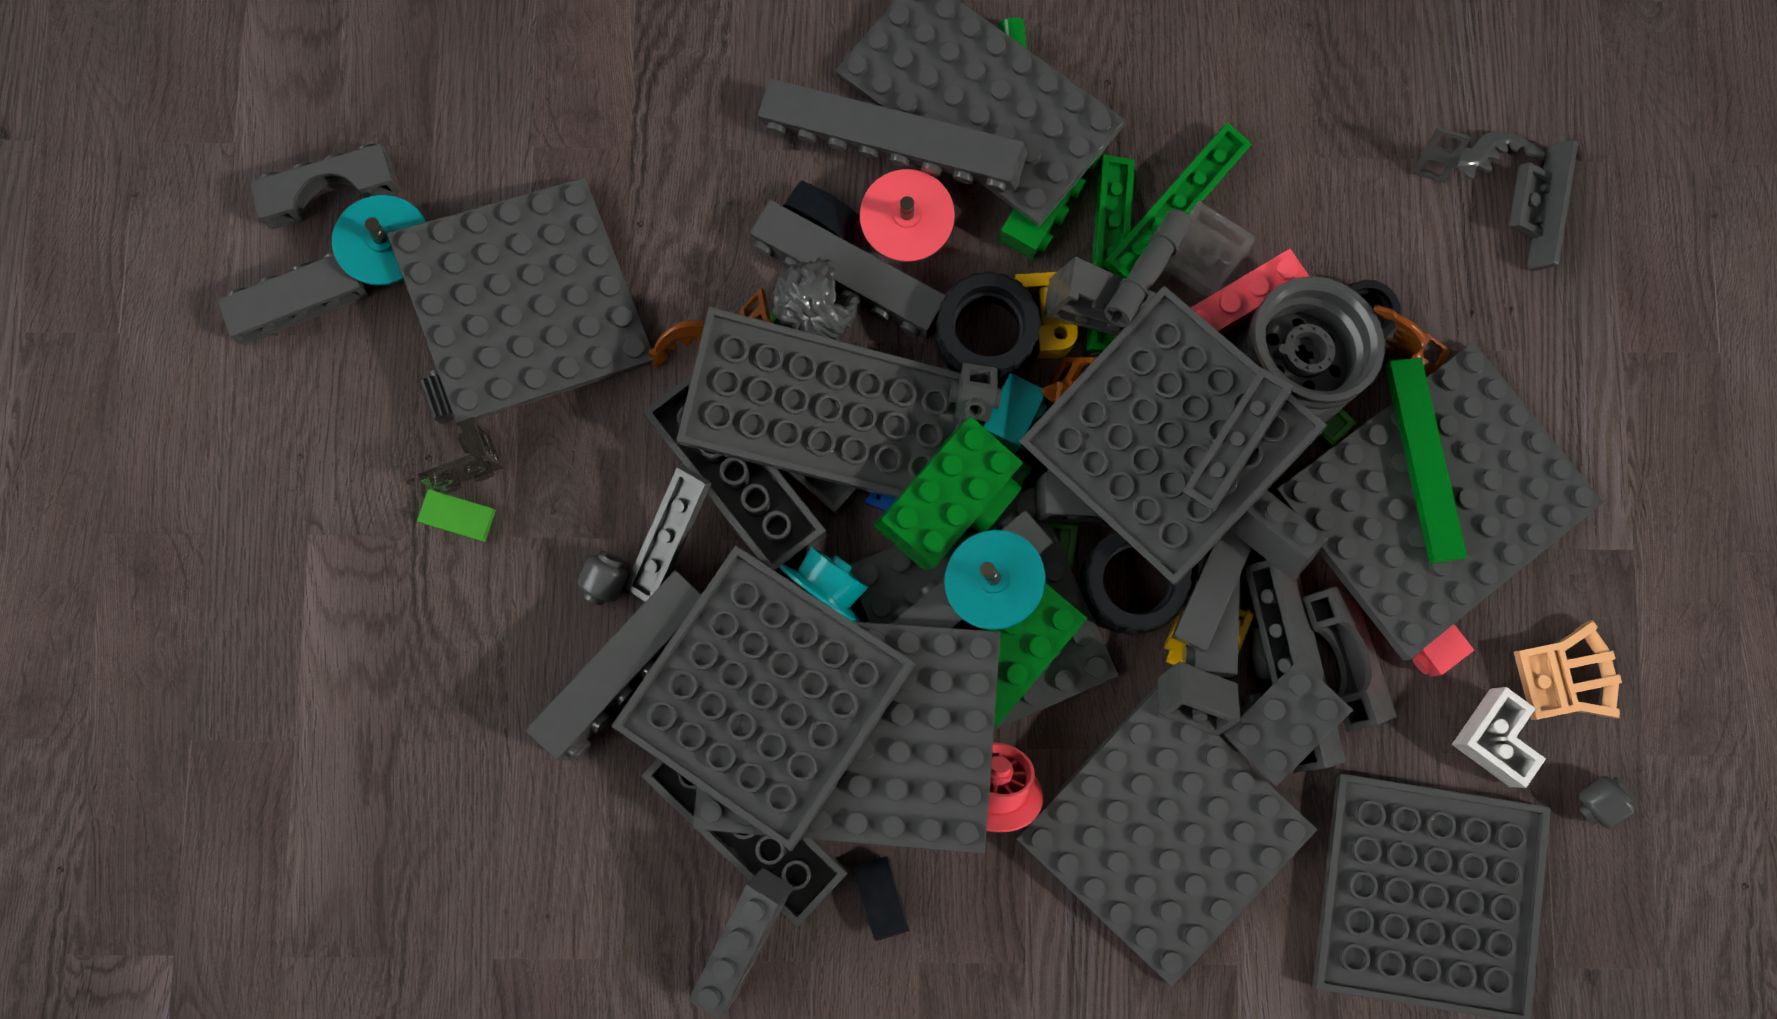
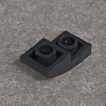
(822, 209)
(881, 898)

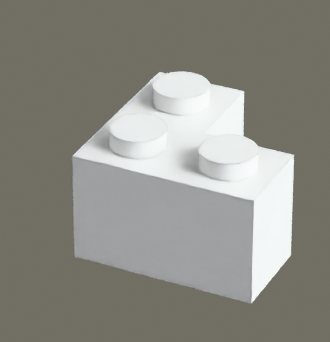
(1493, 741)

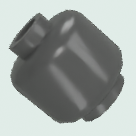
(603, 578)
(1606, 802)

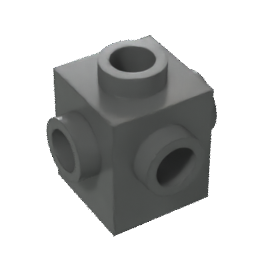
(975, 392)

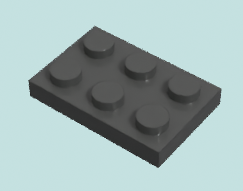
(1288, 722)

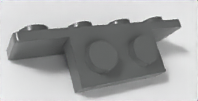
(1543, 202)

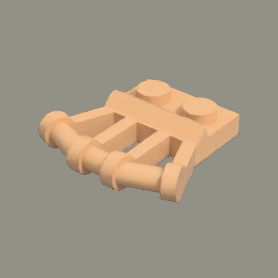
(1549, 682)

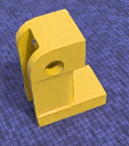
(1047, 344)

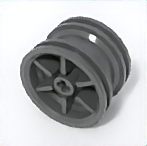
(1334, 334)

